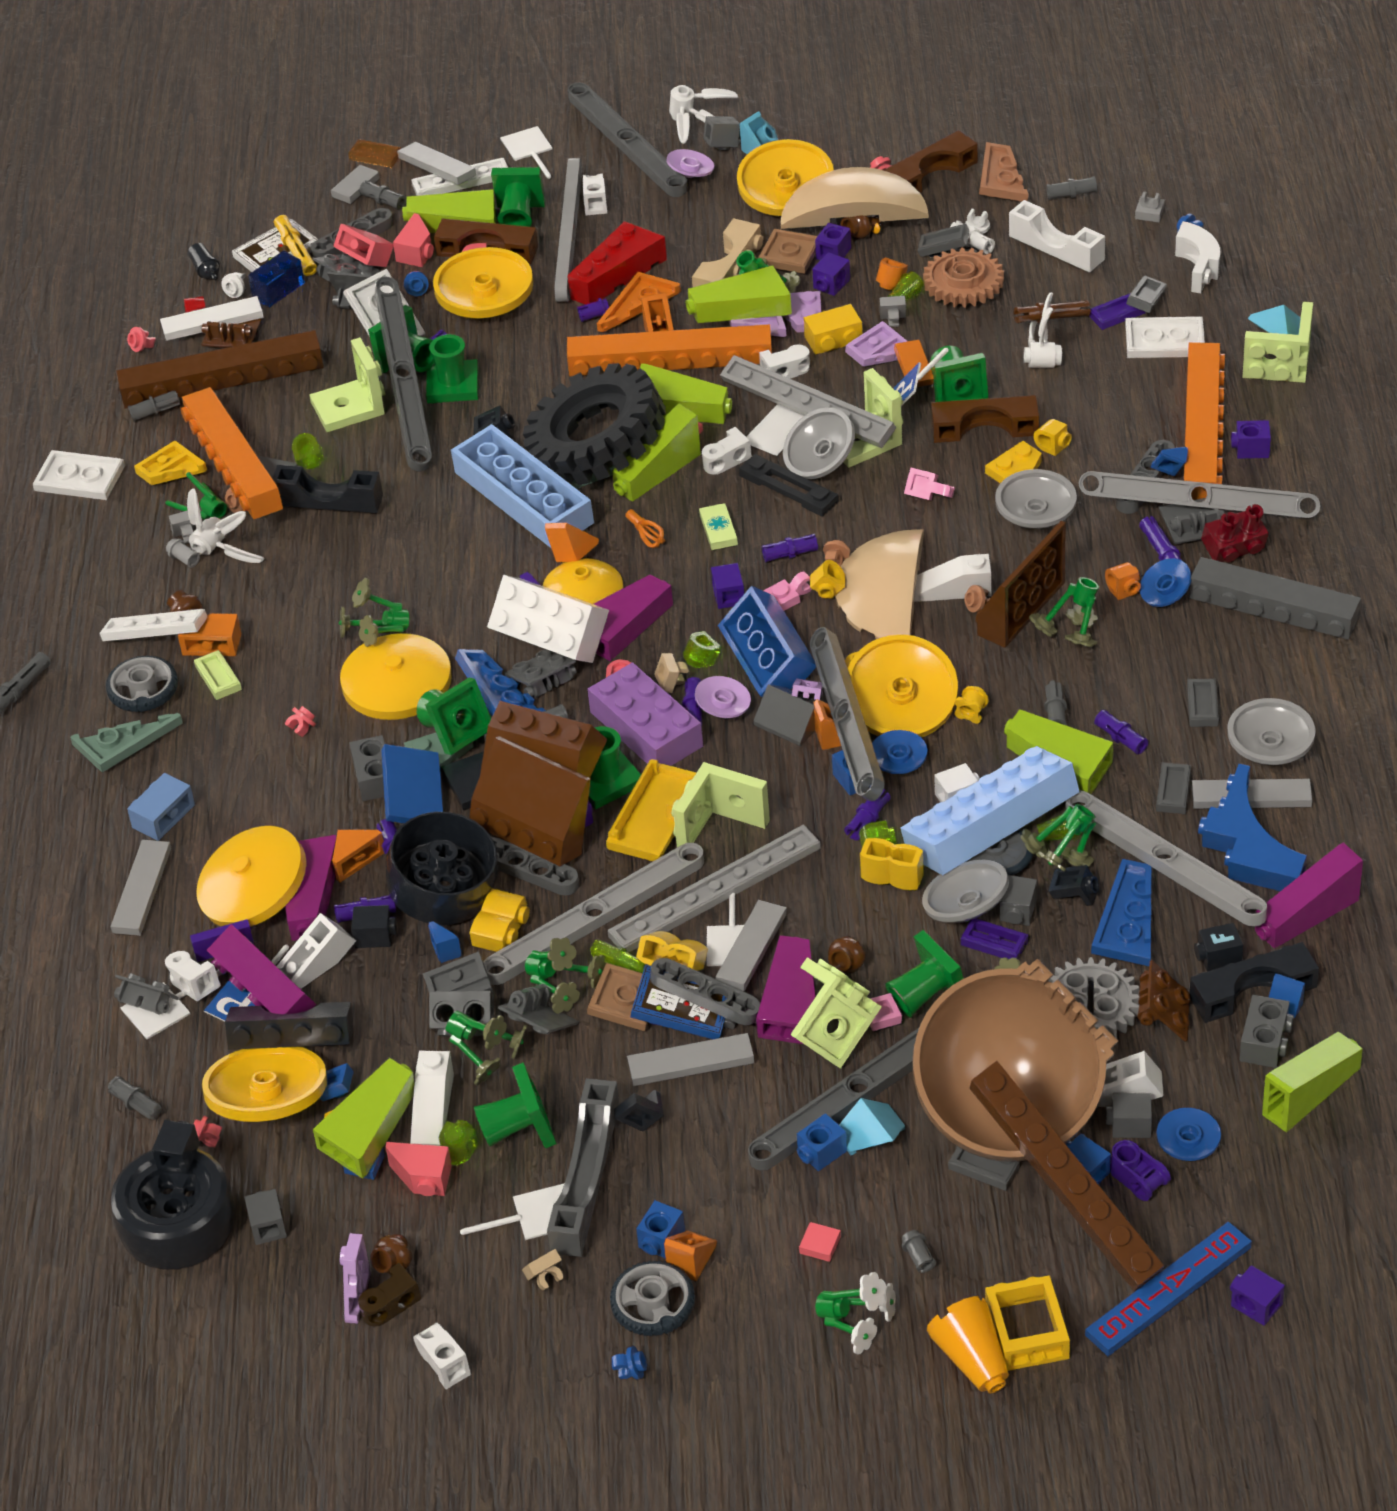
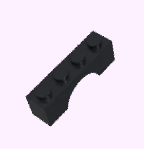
(358, 493)
(1216, 990)
(255, 1028)

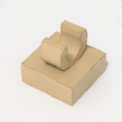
(669, 672)
(543, 1266)

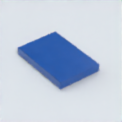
(410, 782)

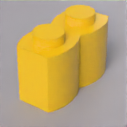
(890, 863)
(499, 920)
(666, 945)

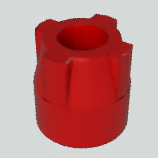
(194, 304)

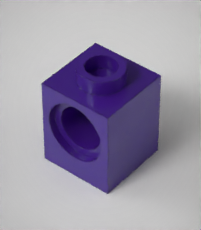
(834, 240)
(831, 274)
(1251, 439)
(727, 585)
(1256, 1295)

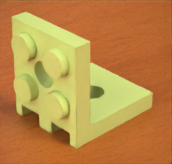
(1290, 350)
(360, 396)
(883, 402)
(716, 792)
(840, 1000)

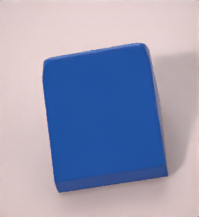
(1170, 460)
(444, 942)
(1288, 990)

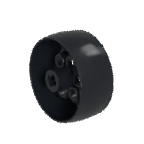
(441, 847)
(180, 1227)

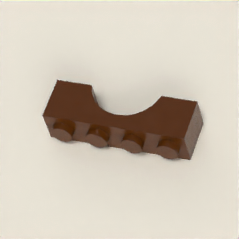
(950, 153)
(456, 234)
(1014, 414)

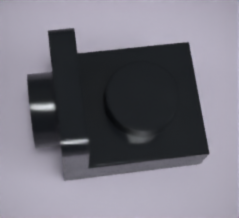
(496, 417)
(1074, 882)
(640, 1111)

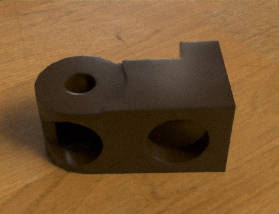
(389, 1298)

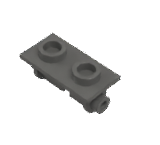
(154, 996)

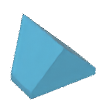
(756, 132)
(1277, 320)
(870, 1125)

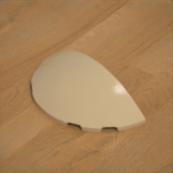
(850, 194)
(882, 583)

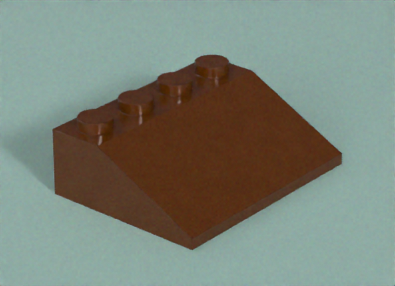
(1025, 590)
(551, 736)
(531, 802)

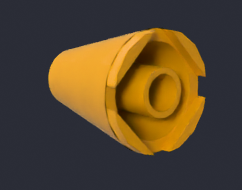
(971, 1343)

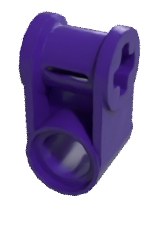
(1140, 1172)

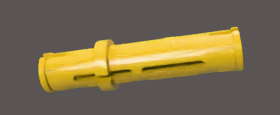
(291, 238)

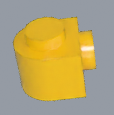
(1052, 437)
(827, 579)

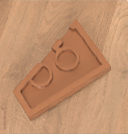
(1000, 174)

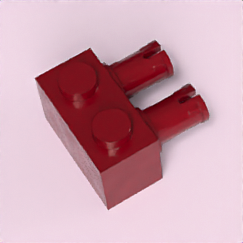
(1235, 534)

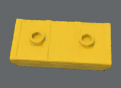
(646, 820)

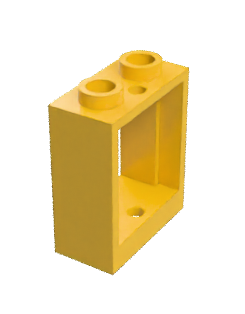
(1047, 1346)

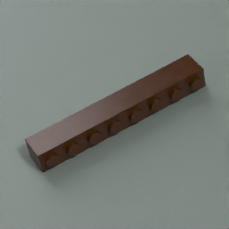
(221, 368)
(1066, 1176)

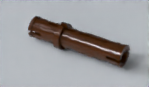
(1060, 310)

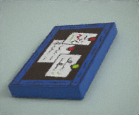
(674, 1012)

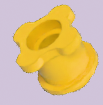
(971, 704)

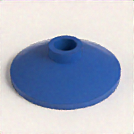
(1165, 582)
(899, 751)
(1188, 1124)

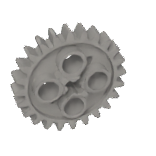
(1114, 993)

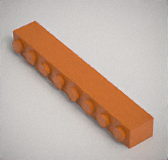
(669, 348)
(1203, 415)
(231, 453)

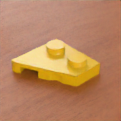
(1016, 459)
(169, 464)

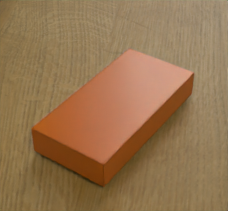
(909, 355)

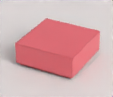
(820, 1241)

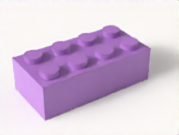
(645, 716)

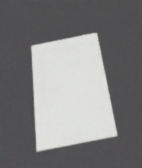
(773, 429)

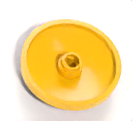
(776, 170)
(483, 282)
(394, 675)
(903, 685)
(251, 876)
(264, 1083)

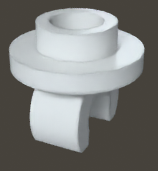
(979, 222)
(233, 284)

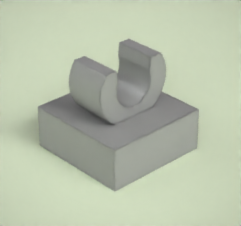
(1150, 208)
(892, 309)
(181, 525)

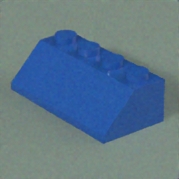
(766, 641)

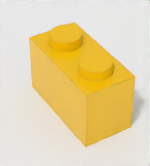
(832, 328)

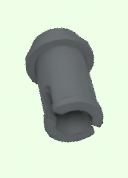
(914, 1244)

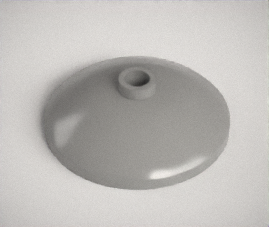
(818, 443)
(1035, 498)
(1271, 731)
(966, 891)

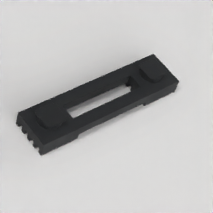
(816, 500)

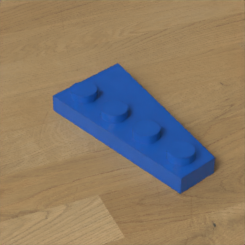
(491, 682)
(1126, 920)

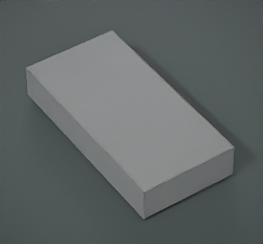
(349, 187)

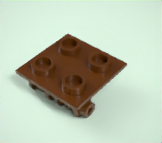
(229, 335)
(1163, 1000)

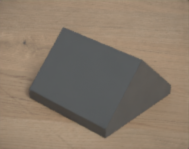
(786, 714)

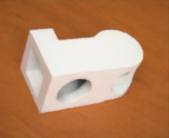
(594, 194)
(787, 363)
(726, 453)
(190, 976)
(443, 1355)

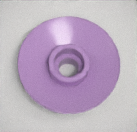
(690, 163)
(722, 697)

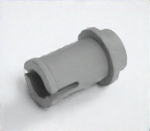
(177, 549)

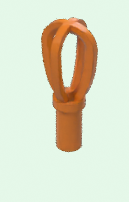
(642, 524)

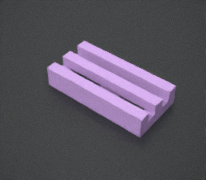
(807, 687)

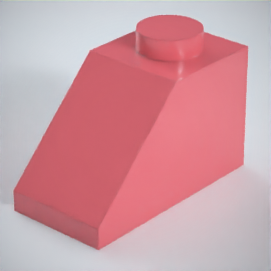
(413, 243)
(363, 246)
(421, 1167)

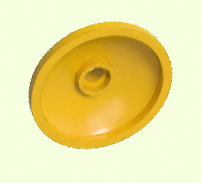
(585, 580)

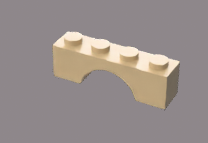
(737, 237)

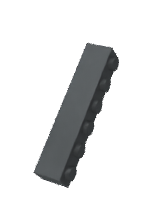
(1275, 598)

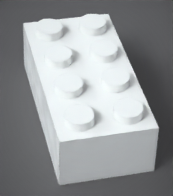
(548, 618)

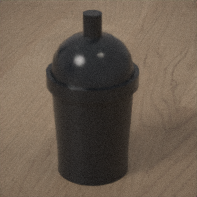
(205, 264)

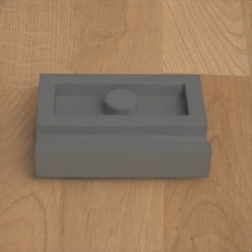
(460, 975)

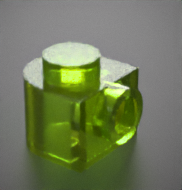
(307, 451)
(701, 650)
(877, 830)
(460, 1140)

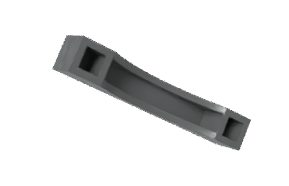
(576, 1203)

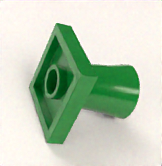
(517, 191)
(419, 345)
(450, 375)
(959, 376)
(456, 715)
(613, 772)
(922, 982)
(515, 1112)

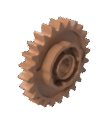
(963, 277)

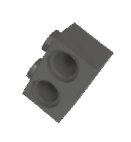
(368, 766)
(461, 1001)
(1265, 1031)

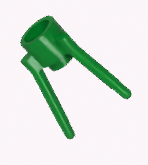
(210, 503)

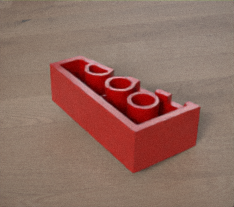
(616, 262)

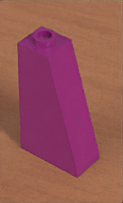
(632, 613)
(316, 886)
(1313, 896)
(786, 992)

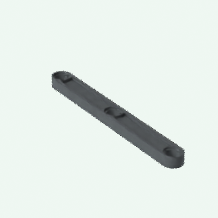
(636, 148)
(405, 388)
(849, 726)
(835, 1102)

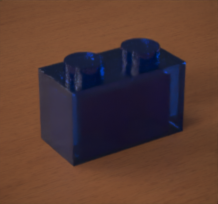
(276, 278)

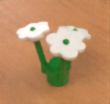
(872, 1293)

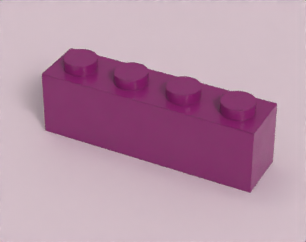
(257, 974)

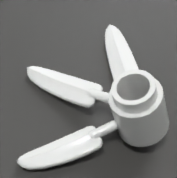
(682, 106)
(1042, 353)
(213, 531)

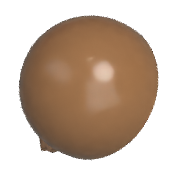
(1034, 1034)

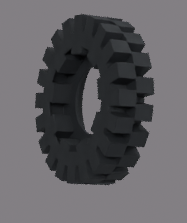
(617, 388)

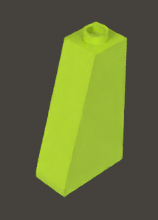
(466, 206)
(740, 297)
(701, 397)
(672, 450)
(1088, 753)
(1309, 1079)
(366, 1118)

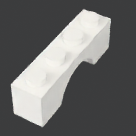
(1031, 226)

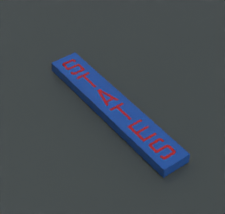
(1168, 1288)

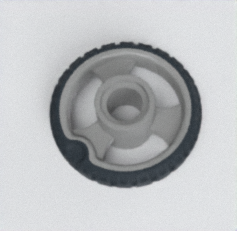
(142, 679)
(651, 1286)

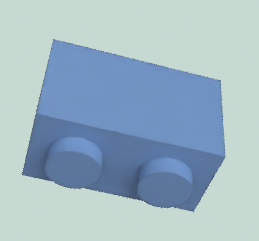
(161, 806)

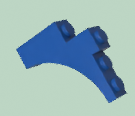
(1249, 849)

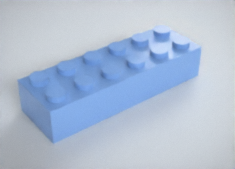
(520, 483)
(991, 809)

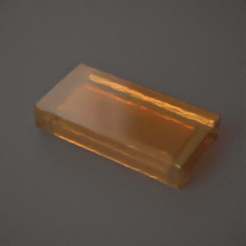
(374, 153)

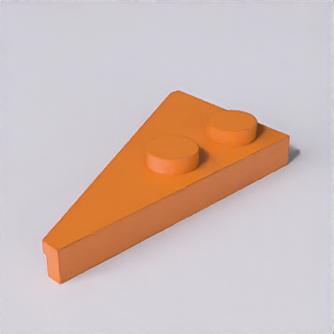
(629, 301)

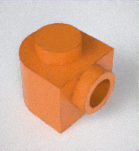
(890, 273)
(1123, 580)

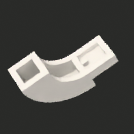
(1203, 250)

